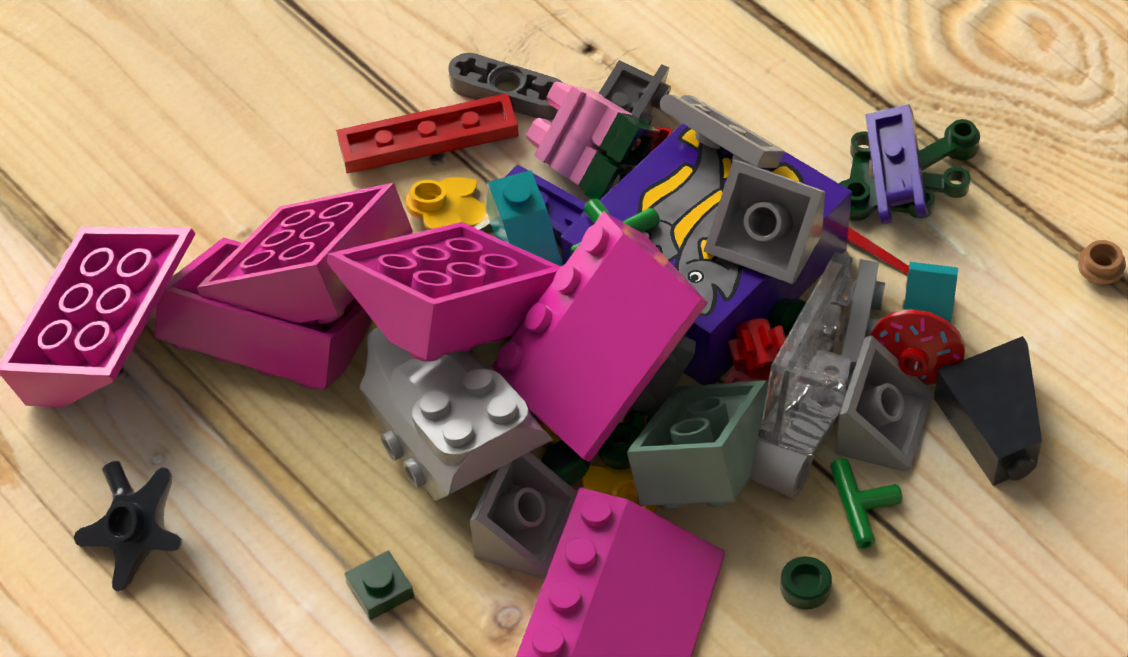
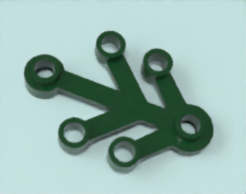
(959, 143)

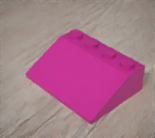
(285, 263)
(444, 287)
(92, 312)
(599, 334)
(273, 346)
(622, 585)

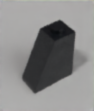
(994, 409)

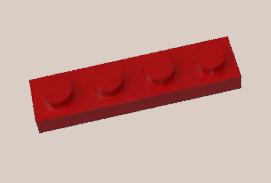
(427, 133)

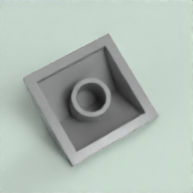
(766, 222)
(882, 410)
(521, 516)

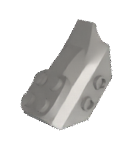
(445, 415)

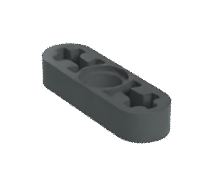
(471, 71)

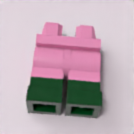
(590, 139)

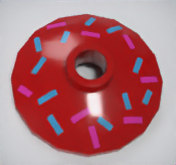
(920, 342)

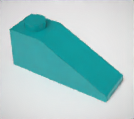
(521, 215)

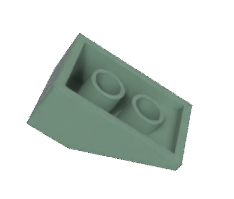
(699, 445)

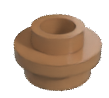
(1098, 254)

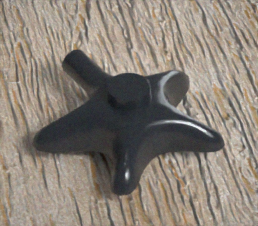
(132, 523)

